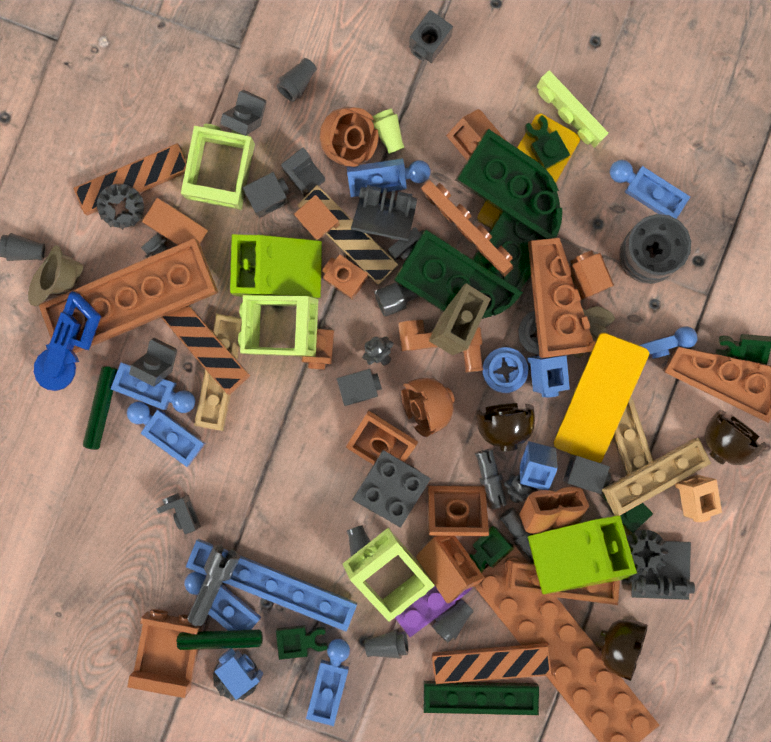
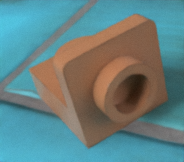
(324, 350)

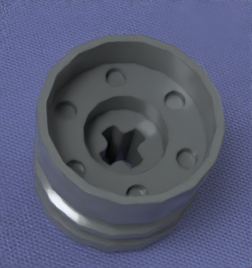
(669, 243)

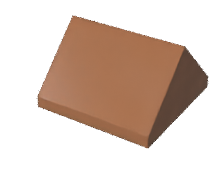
(377, 435)
(457, 511)

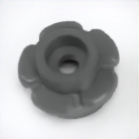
(154, 245)

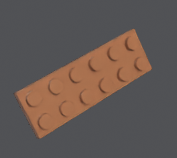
(140, 292)

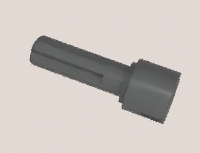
(393, 298)
(217, 570)

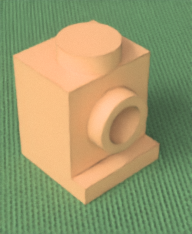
(699, 498)

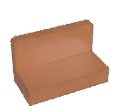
(469, 131)
(449, 566)

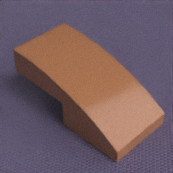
(173, 223)

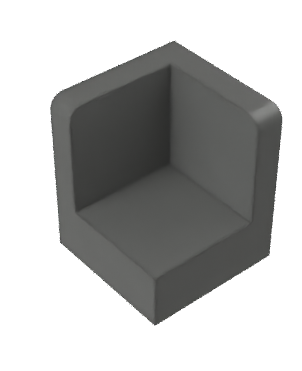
(303, 172)

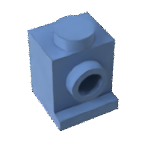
(549, 375)
(237, 672)

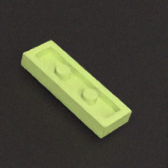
(571, 110)

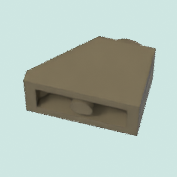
(460, 320)

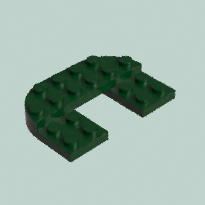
(528, 213)

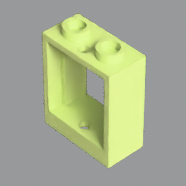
(212, 134)
(305, 325)
(363, 565)

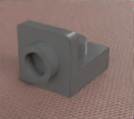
(246, 114)
(403, 248)
(155, 364)
(185, 514)

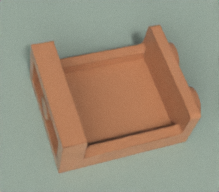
(159, 663)

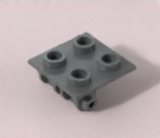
(384, 215)
(391, 488)
(671, 580)

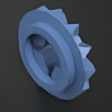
(512, 358)

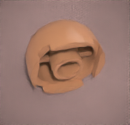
(348, 136)
(428, 403)

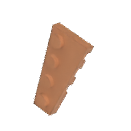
(460, 216)
(558, 312)
(726, 378)

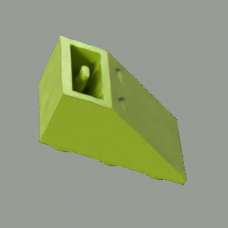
(275, 266)
(582, 555)

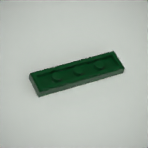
(481, 698)

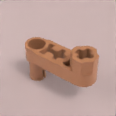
(414, 338)

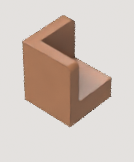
(316, 218)

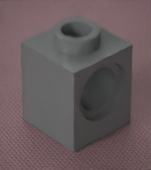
(430, 25)
(267, 194)
(359, 386)
(587, 474)

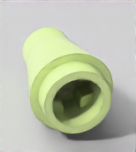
(388, 130)

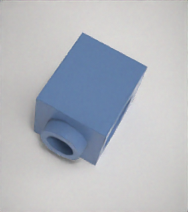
(538, 466)

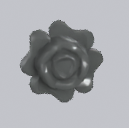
(378, 350)
(516, 490)

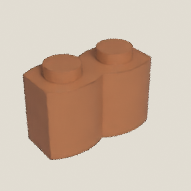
(590, 274)
(553, 509)

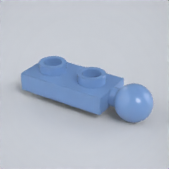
(387, 175)
(649, 189)
(683, 337)
(156, 396)
(166, 433)
(227, 607)
(329, 684)

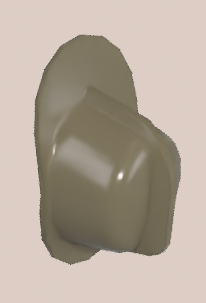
(54, 276)

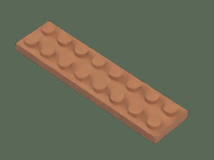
(576, 663)

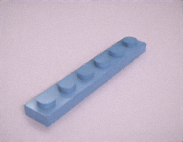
(281, 588)

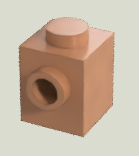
(344, 276)

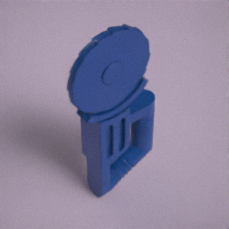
(56, 365)

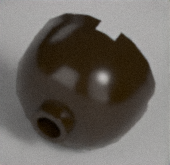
(506, 425)
(732, 440)
(622, 646)

